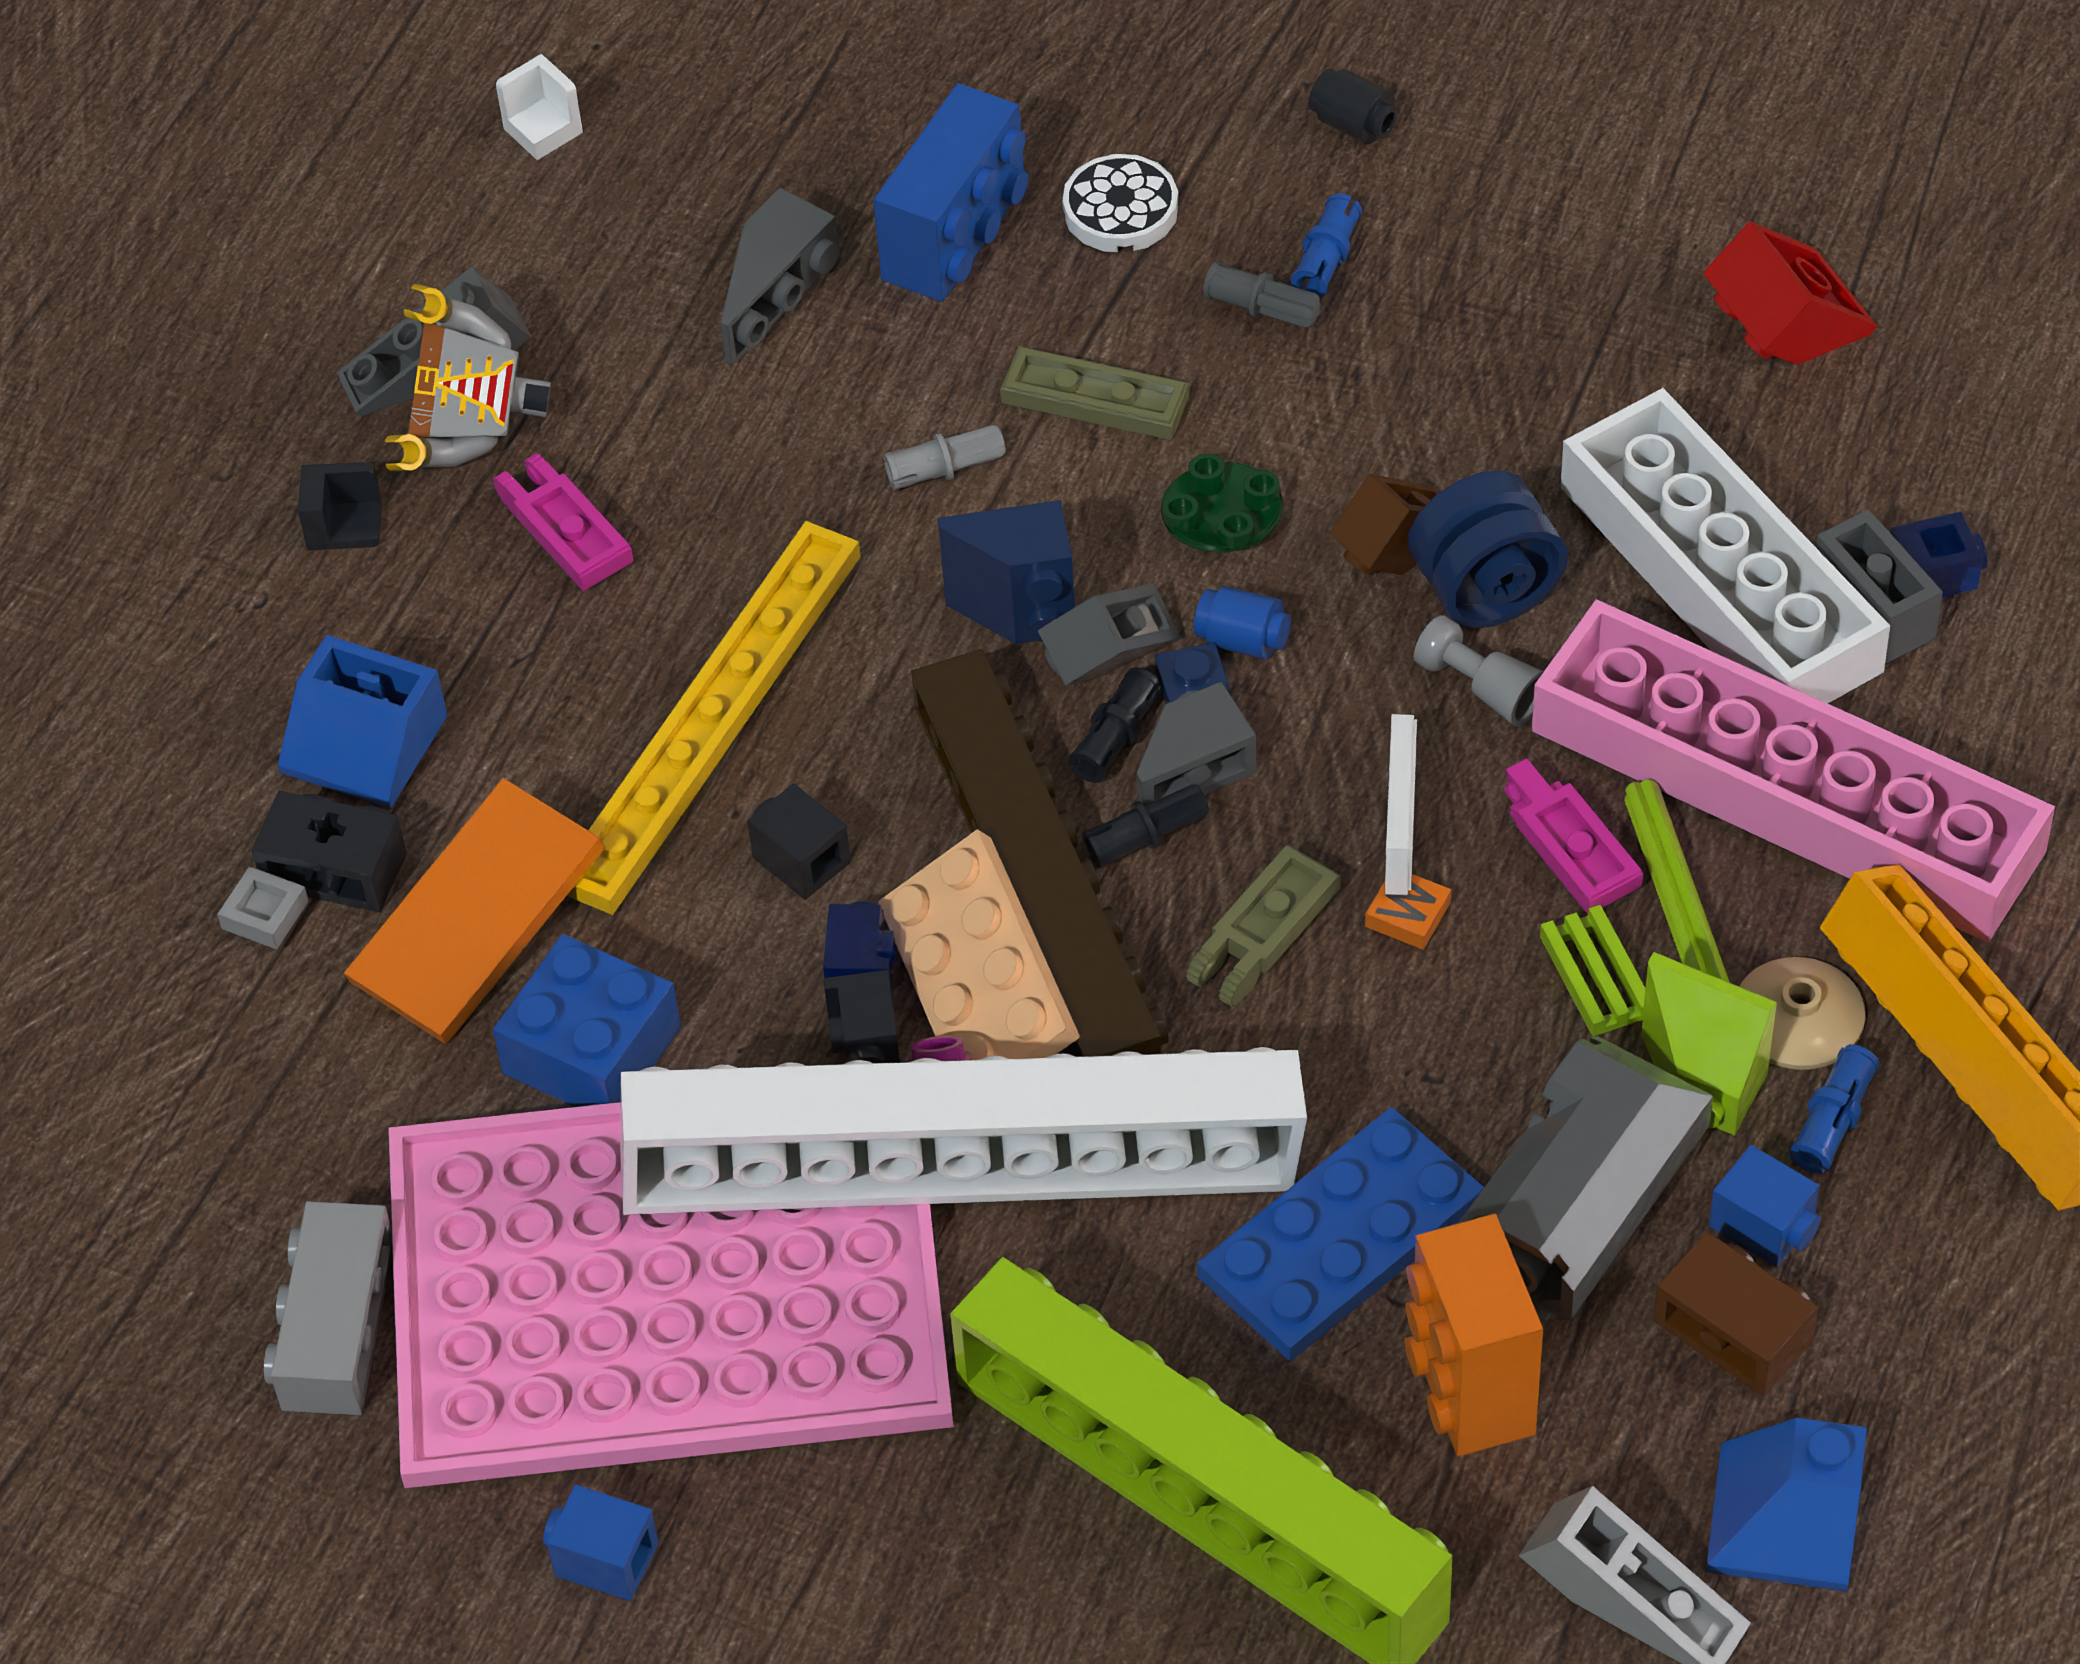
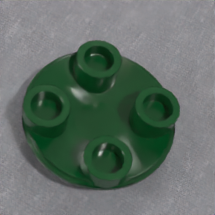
(1221, 505)

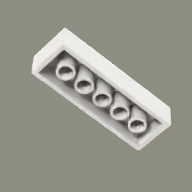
(1721, 550)

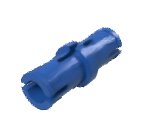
(1327, 244)
(1834, 1108)

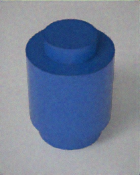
(1242, 622)

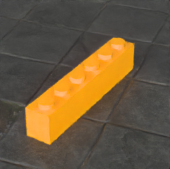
(1964, 1023)

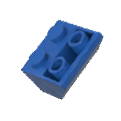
(361, 721)

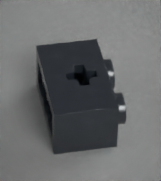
(331, 849)

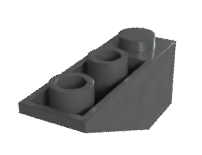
(777, 260)
(388, 368)

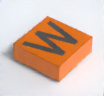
(1410, 916)

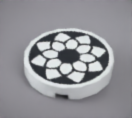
(1120, 202)

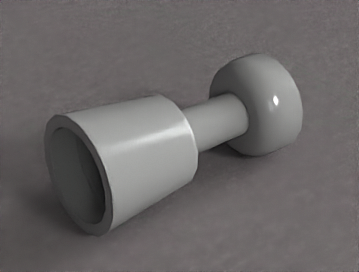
(1497, 679)

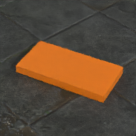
(474, 910)

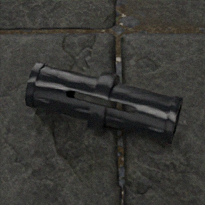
(1115, 725)

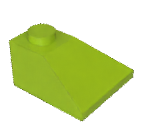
(1708, 1036)

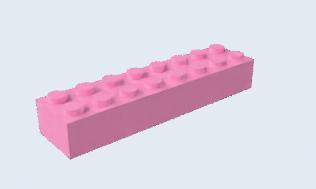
(1790, 766)

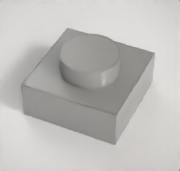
(262, 907)

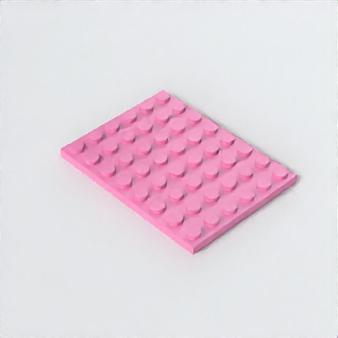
(597, 1338)

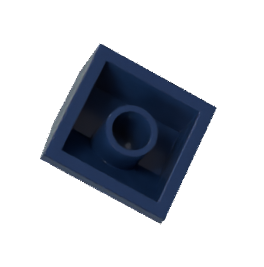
(1008, 568)

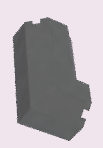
(1590, 1169)

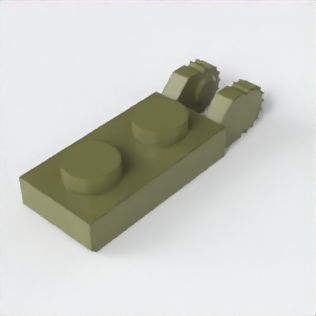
(1264, 922)

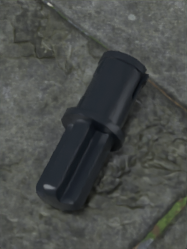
(1144, 825)

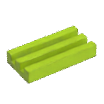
(1578, 930)

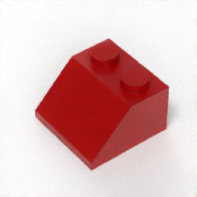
(1785, 296)

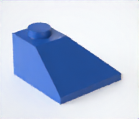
(1788, 1503)

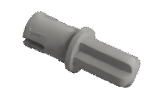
(943, 456)

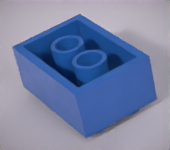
(950, 192)

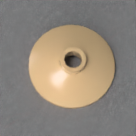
(1812, 1032)

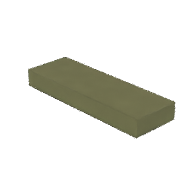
(1095, 393)

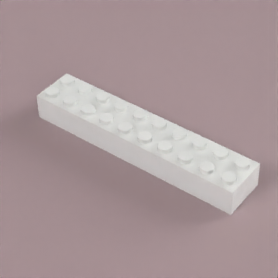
(960, 1131)

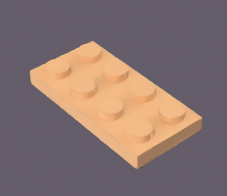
(977, 956)

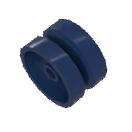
(1487, 549)

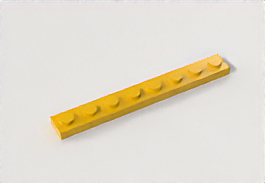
(713, 711)

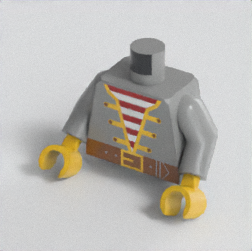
(462, 386)

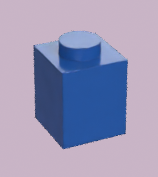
(1765, 1206)
(601, 1542)

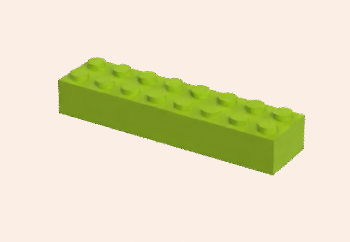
(1202, 1467)

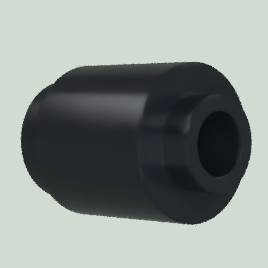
(1353, 105)

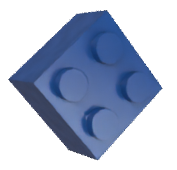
(585, 1024)

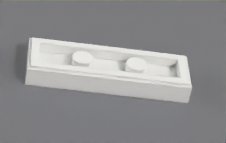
(1400, 804)

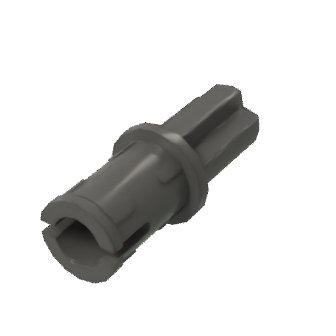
(1261, 295)

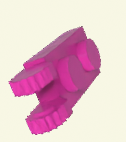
(565, 523)

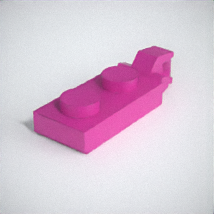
(1570, 838)

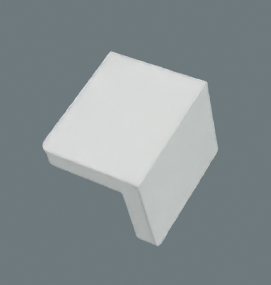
(539, 106)

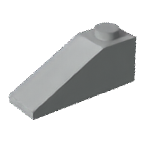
(1631, 1580)

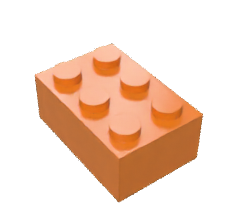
(1474, 1335)

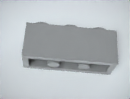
(330, 1308)

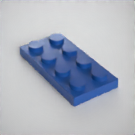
(1338, 1233)

